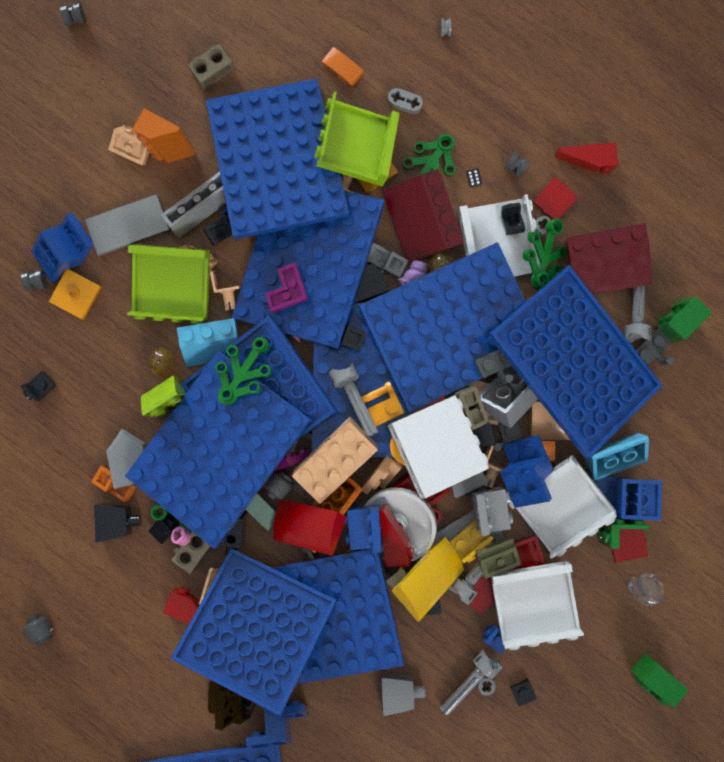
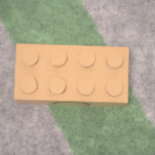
(334, 460)

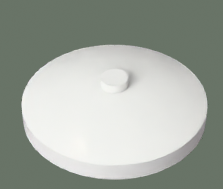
(412, 514)

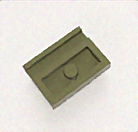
(498, 557)

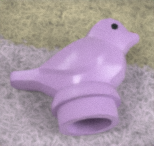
(416, 271)

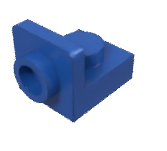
(492, 637)

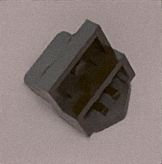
(228, 706)

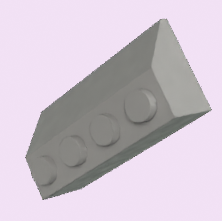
(507, 400)

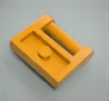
(386, 409)

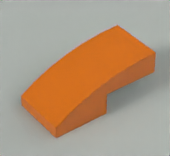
(343, 66)
(104, 481)

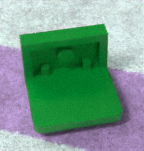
(609, 534)

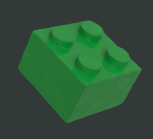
(683, 319)
(658, 681)

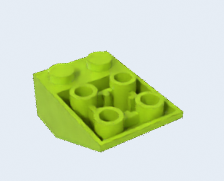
(162, 397)

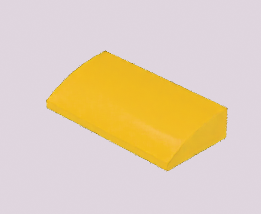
(429, 579)

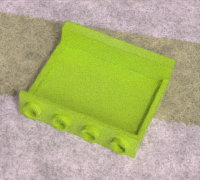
(356, 142)
(170, 283)

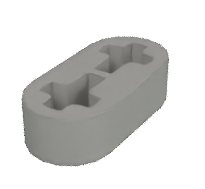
(406, 97)

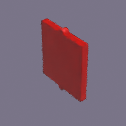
(555, 199)
(631, 545)
(485, 595)

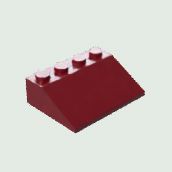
(422, 215)
(611, 258)

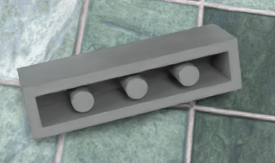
(196, 206)

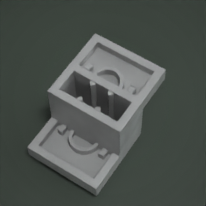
(491, 510)

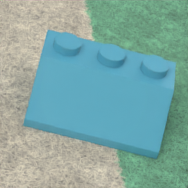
(203, 340)
(618, 456)

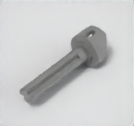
(638, 329)
(346, 379)
(465, 587)
(485, 667)

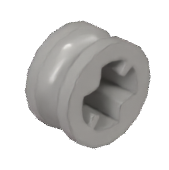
(445, 27)
(539, 220)
(486, 691)

